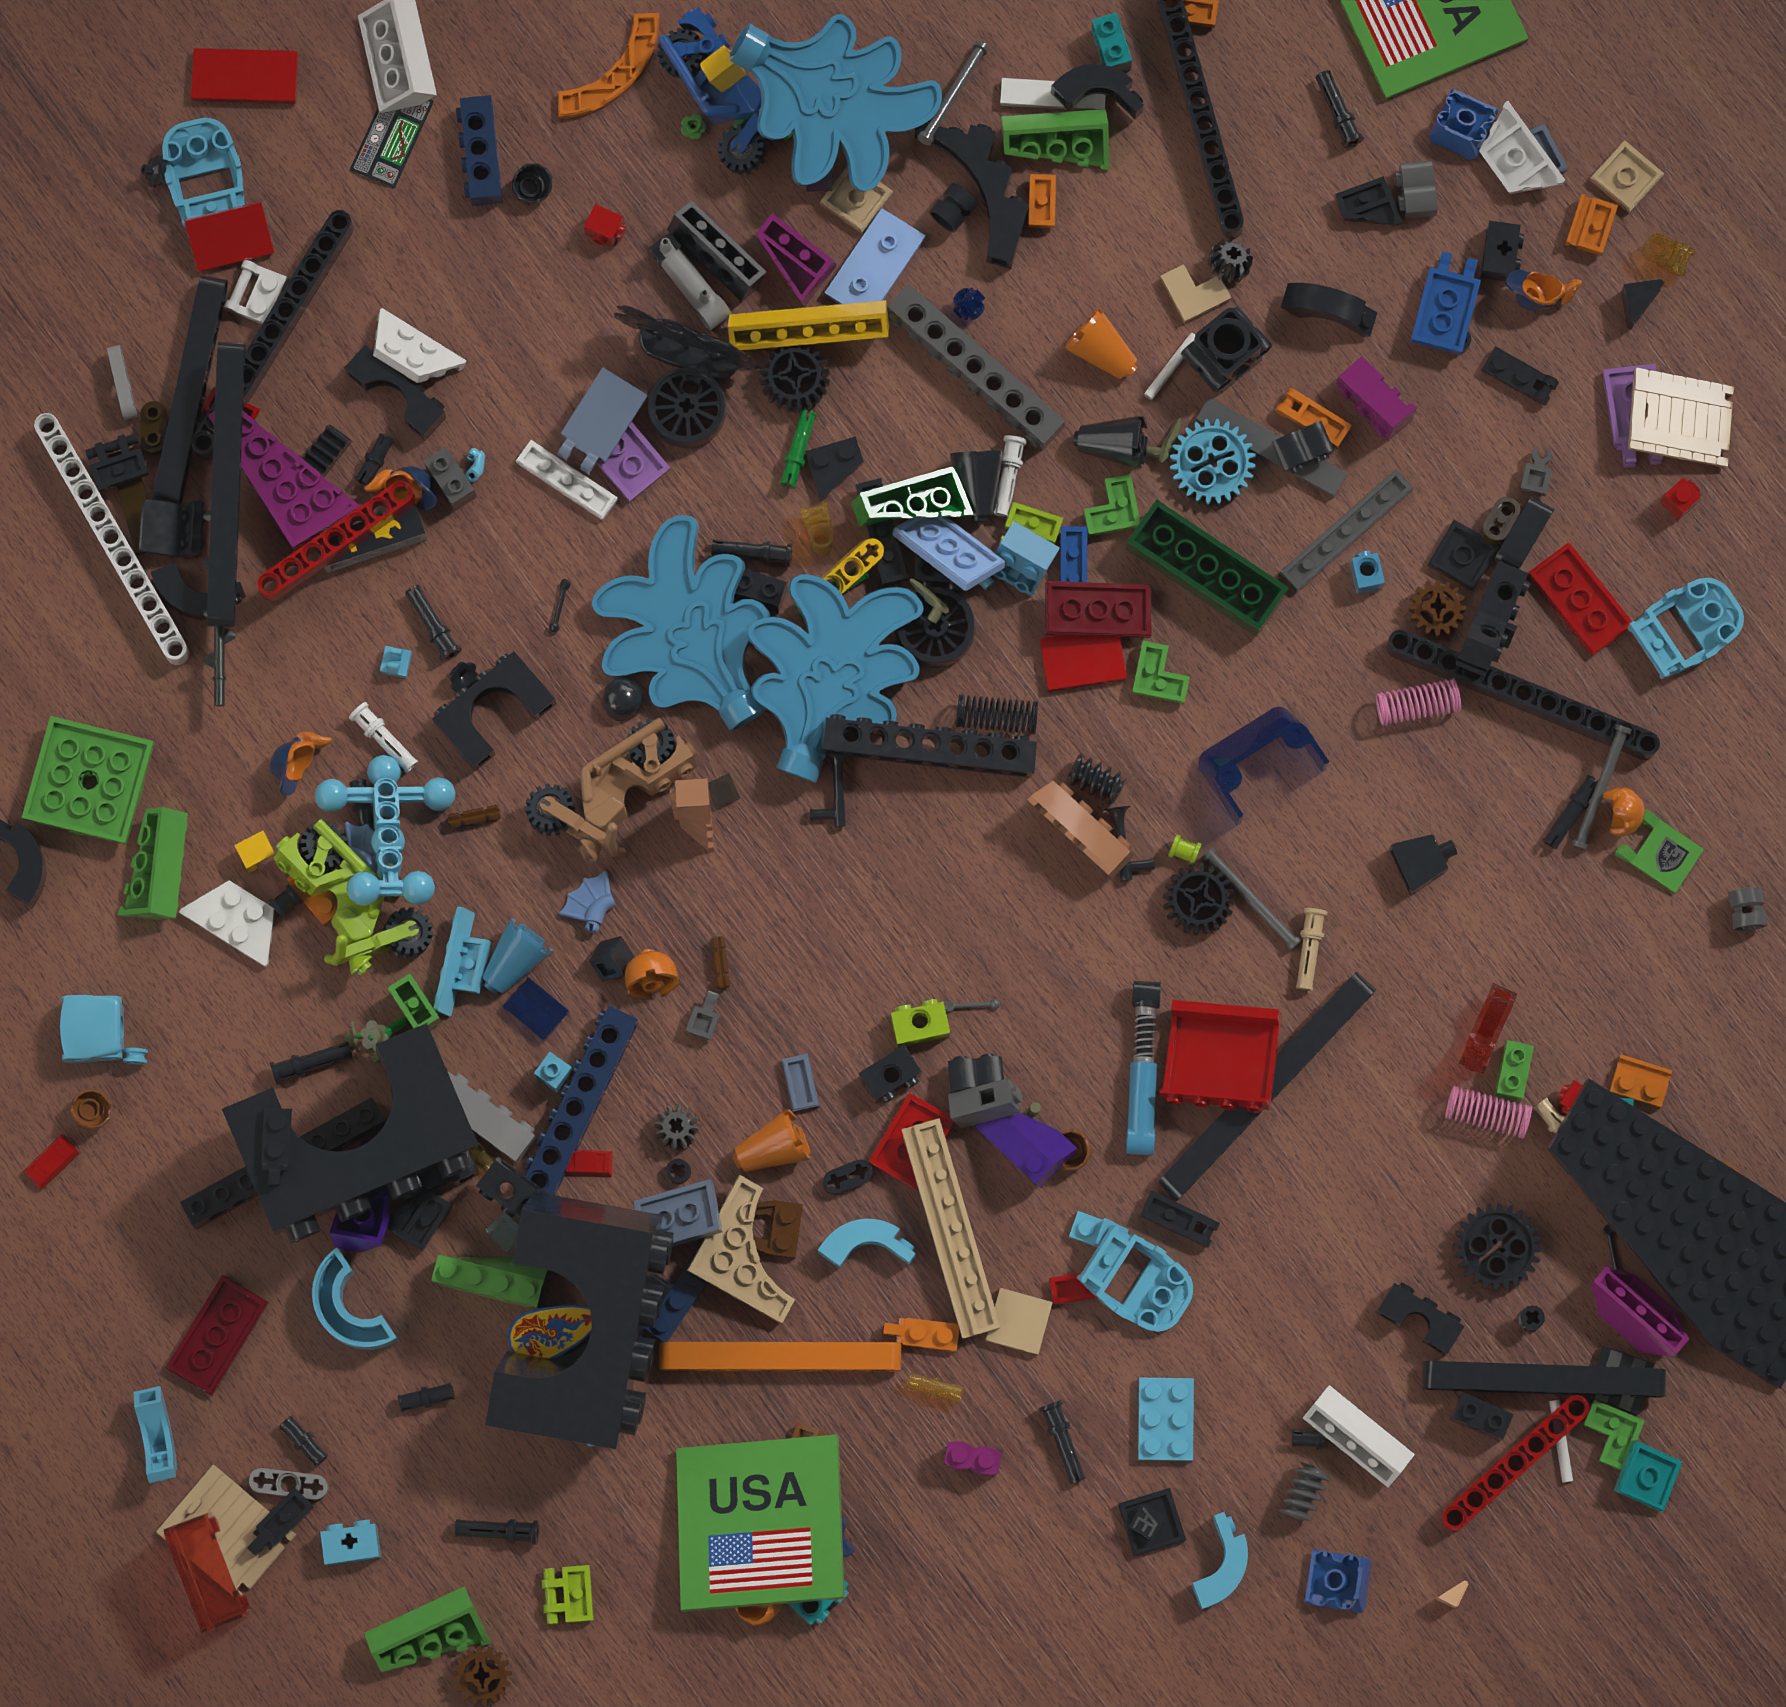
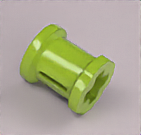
(1184, 849)

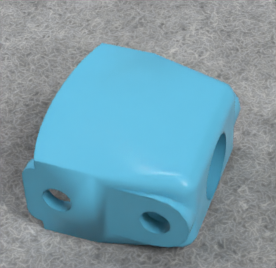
(92, 1028)

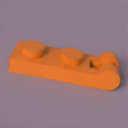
(1311, 413)

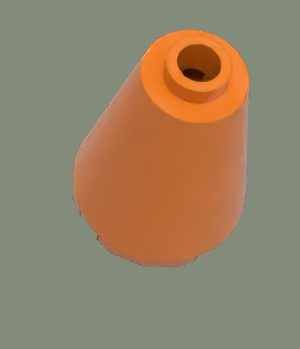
(1102, 346)
(773, 1145)

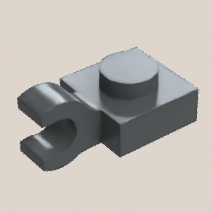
(704, 1020)

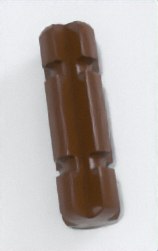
(474, 816)
(720, 962)

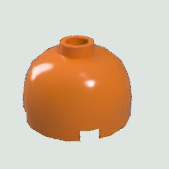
(650, 973)

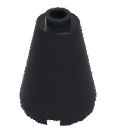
(1115, 440)
(979, 477)

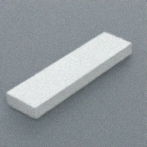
(1037, 95)
(567, 480)

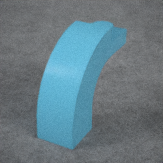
(864, 1232)
(156, 1434)
(1223, 1582)

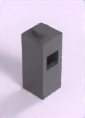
(985, 1103)

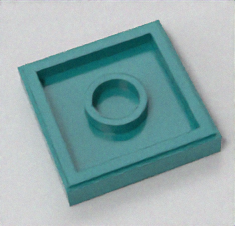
(1648, 1476)

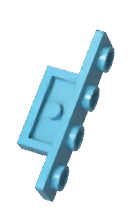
(463, 962)

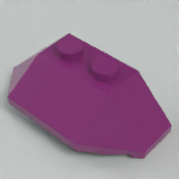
(1638, 1313)

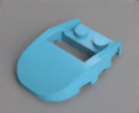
(198, 149)
(1708, 613)
(1159, 1292)

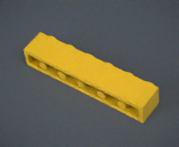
(809, 325)

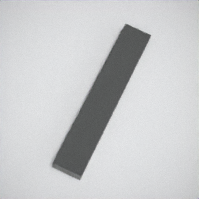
(1321, 475)
(1346, 531)

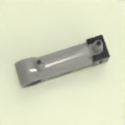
(707, 304)

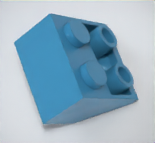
(1025, 558)

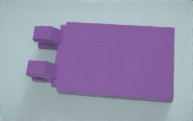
(1618, 392)
(633, 464)

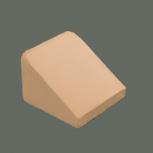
(1454, 1595)

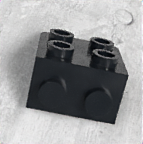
(172, 528)

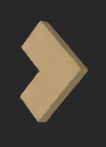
(1193, 300)

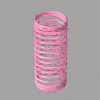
(1384, 711)
(1525, 1119)

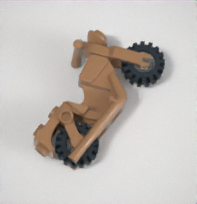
(605, 785)

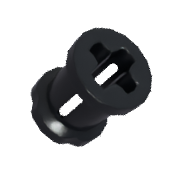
(285, 901)
(1522, 1318)

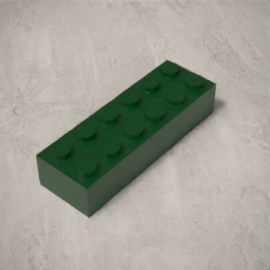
(1206, 568)

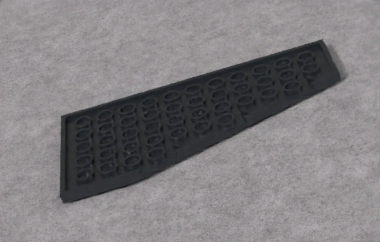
(1690, 1220)

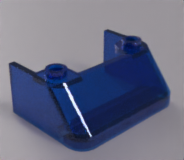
(1220, 760)

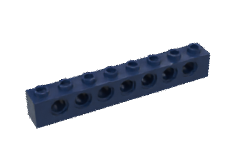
(608, 1020)

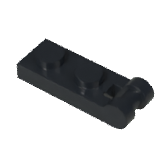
(1519, 376)
(1179, 1219)

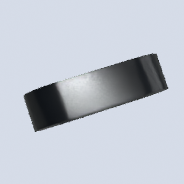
(850, 1183)

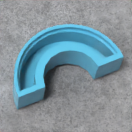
(331, 1311)

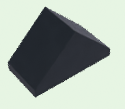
(1638, 297)

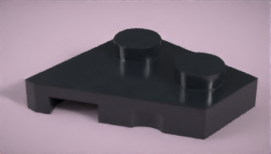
(1369, 204)
(833, 464)
(419, 1219)

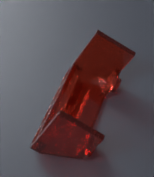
(205, 1572)

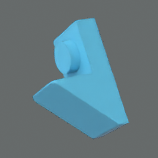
(1091, 1229)

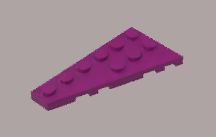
(289, 487)

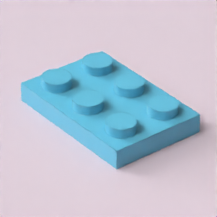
(1165, 1419)

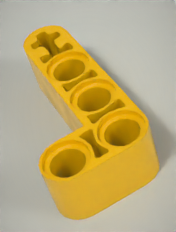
(838, 572)

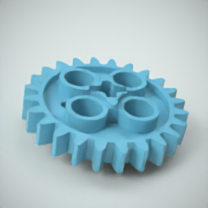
(1222, 483)

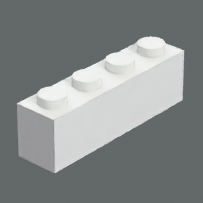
(1358, 1436)

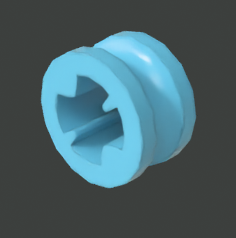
(135, 1056)

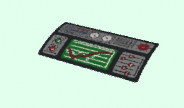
(390, 143)

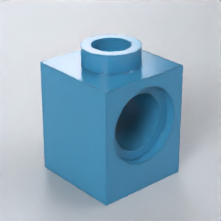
(1367, 583)

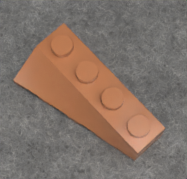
(693, 809)
(1081, 828)

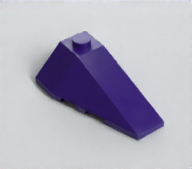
(1030, 1145)

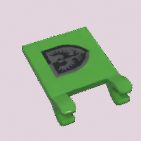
(1664, 854)

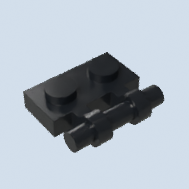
(118, 469)

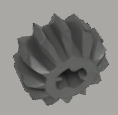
(667, 1128)

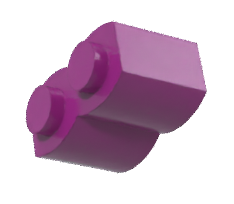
(964, 1457)

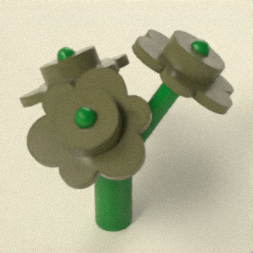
(374, 1034)

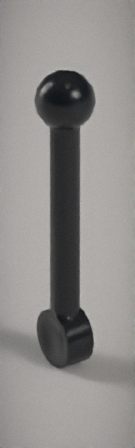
(564, 585)
(1607, 1230)

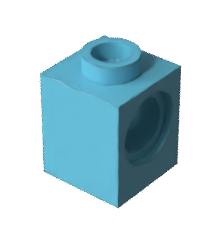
(553, 1072)

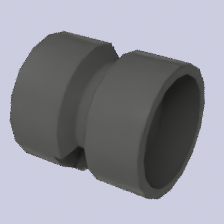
(1745, 900)

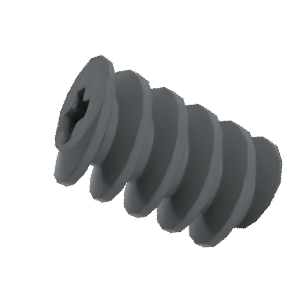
(1304, 1494)

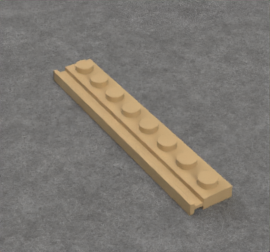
(950, 1228)

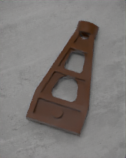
(784, 1230)

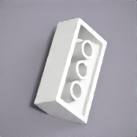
(397, 55)

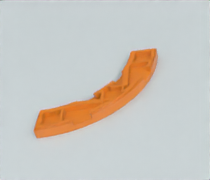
(620, 77)

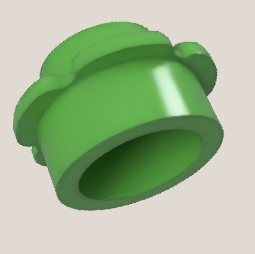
(693, 133)

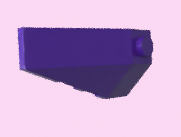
(366, 1229)

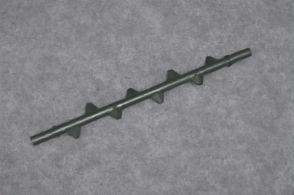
(217, 659)

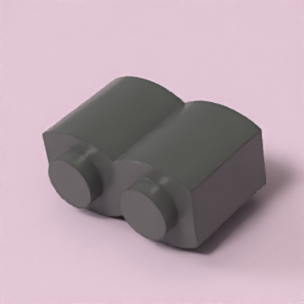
(1417, 189)

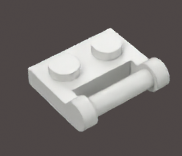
(263, 296)

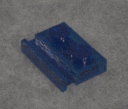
(536, 1009)

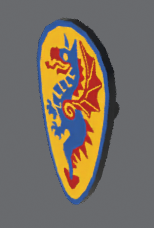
(549, 1330)

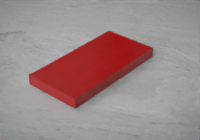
(244, 75)
(1580, 599)

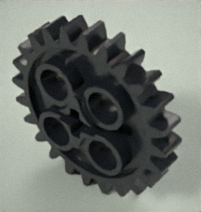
(1513, 1265)

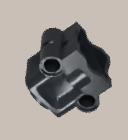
(1223, 369)

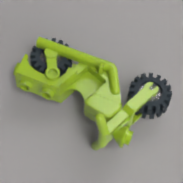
(324, 849)

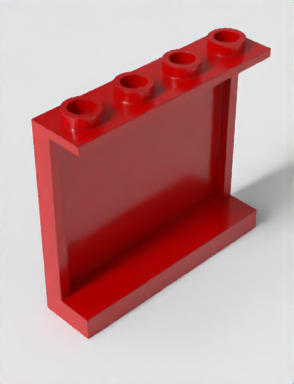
(1221, 1055)

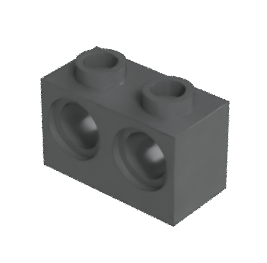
(450, 479)

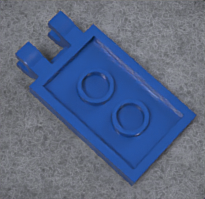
(1446, 307)

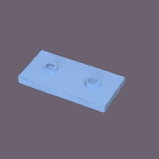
(876, 261)
(949, 550)

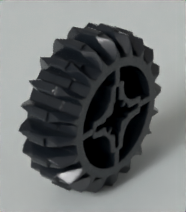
(785, 379)
(1186, 894)

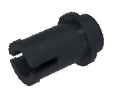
(1308, 1438)

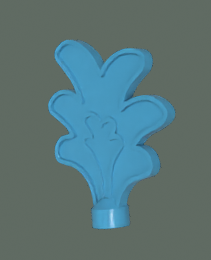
(833, 98)
(689, 626)
(832, 665)

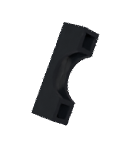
(421, 414)

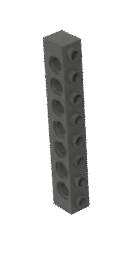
(910, 302)

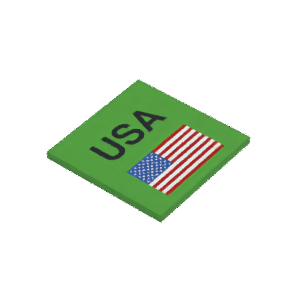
(1427, 39)
(760, 1523)

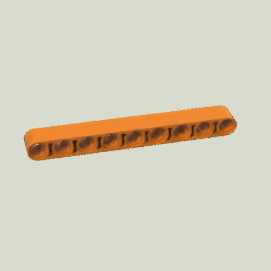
(780, 1356)

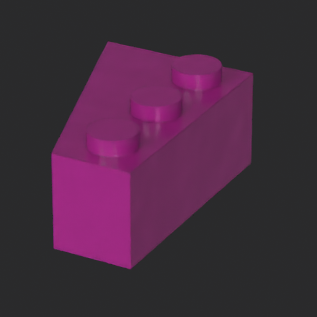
(798, 259)
(1375, 399)

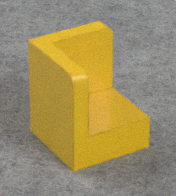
(720, 70)
(254, 850)

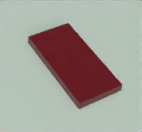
(1098, 609)
(217, 1335)

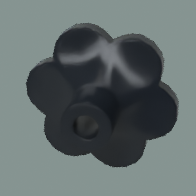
(154, 171)
(463, 676)

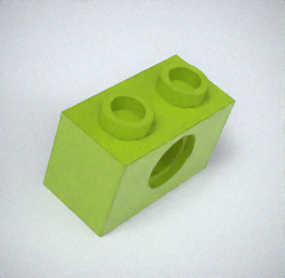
(908, 1034)

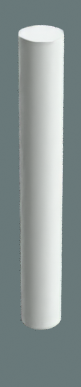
(1168, 370)
(1562, 1448)

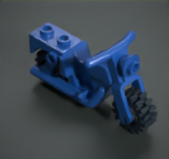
(681, 56)

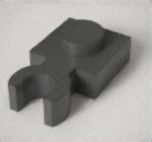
(1536, 475)

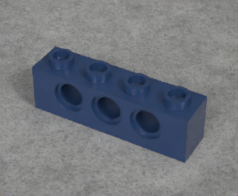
(479, 110)

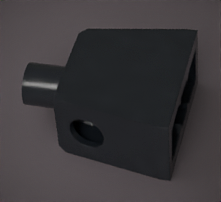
(1421, 860)

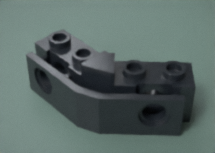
(1490, 626)

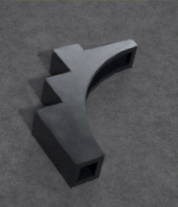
(1005, 214)

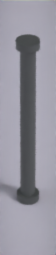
(926, 136)
(1601, 786)
(1252, 899)

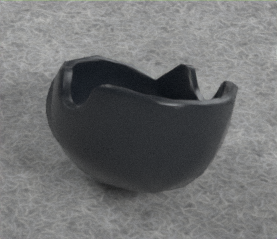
(532, 183)
(622, 699)

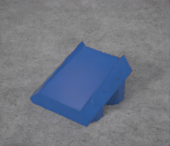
(1462, 124)
(1338, 1581)

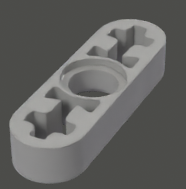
(122, 382)
(269, 1474)

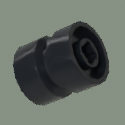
(953, 207)

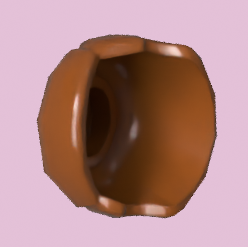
(90, 1109)
(1082, 1155)

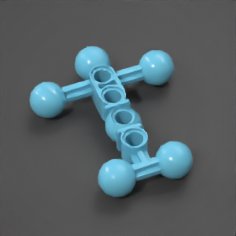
(384, 774)

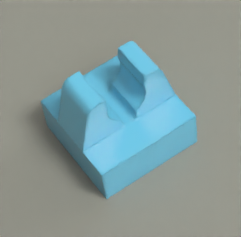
(396, 662)

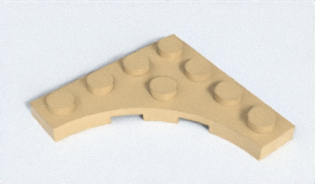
(731, 1257)

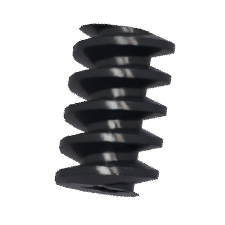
(1096, 779)

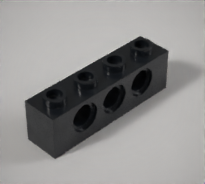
(716, 251)

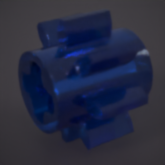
(968, 303)

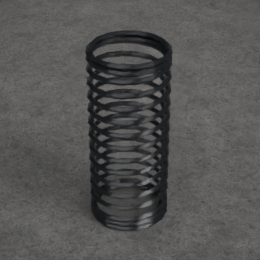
(961, 717)

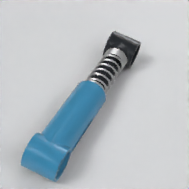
(1143, 1071)

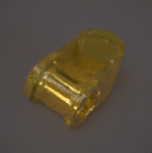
(1670, 254)
(818, 523)

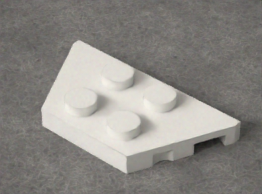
(1518, 156)
(411, 350)
(235, 919)

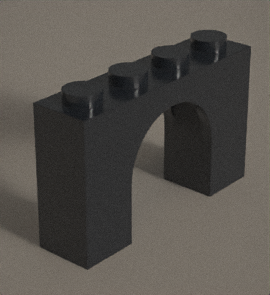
(508, 676)

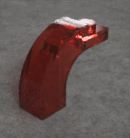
(1487, 1028)

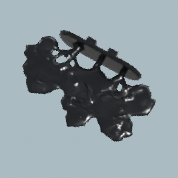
(683, 346)

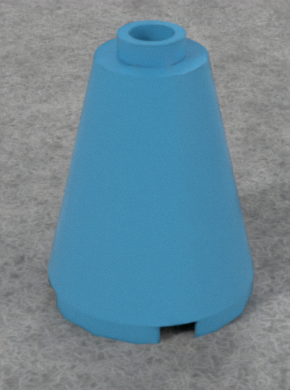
(514, 957)

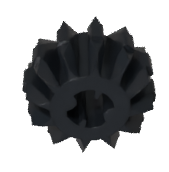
(1230, 260)

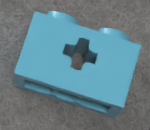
(337, 1553)

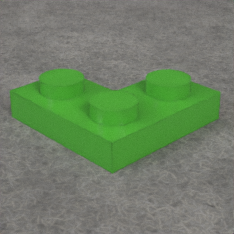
(1119, 513)
(1153, 680)
(1619, 1428)

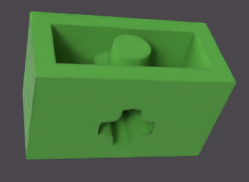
(413, 1003)
(1513, 1071)

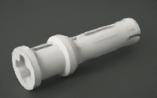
(1010, 464)
(377, 725)

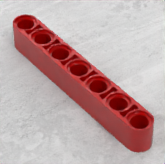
(331, 553)
(1524, 1453)

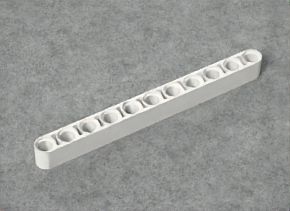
(103, 529)

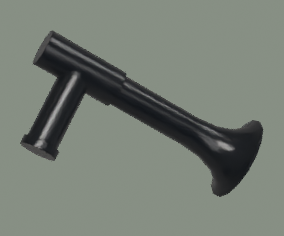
(838, 810)
(1118, 816)

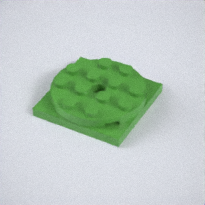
(69, 756)

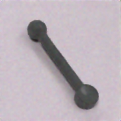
(950, 1006)

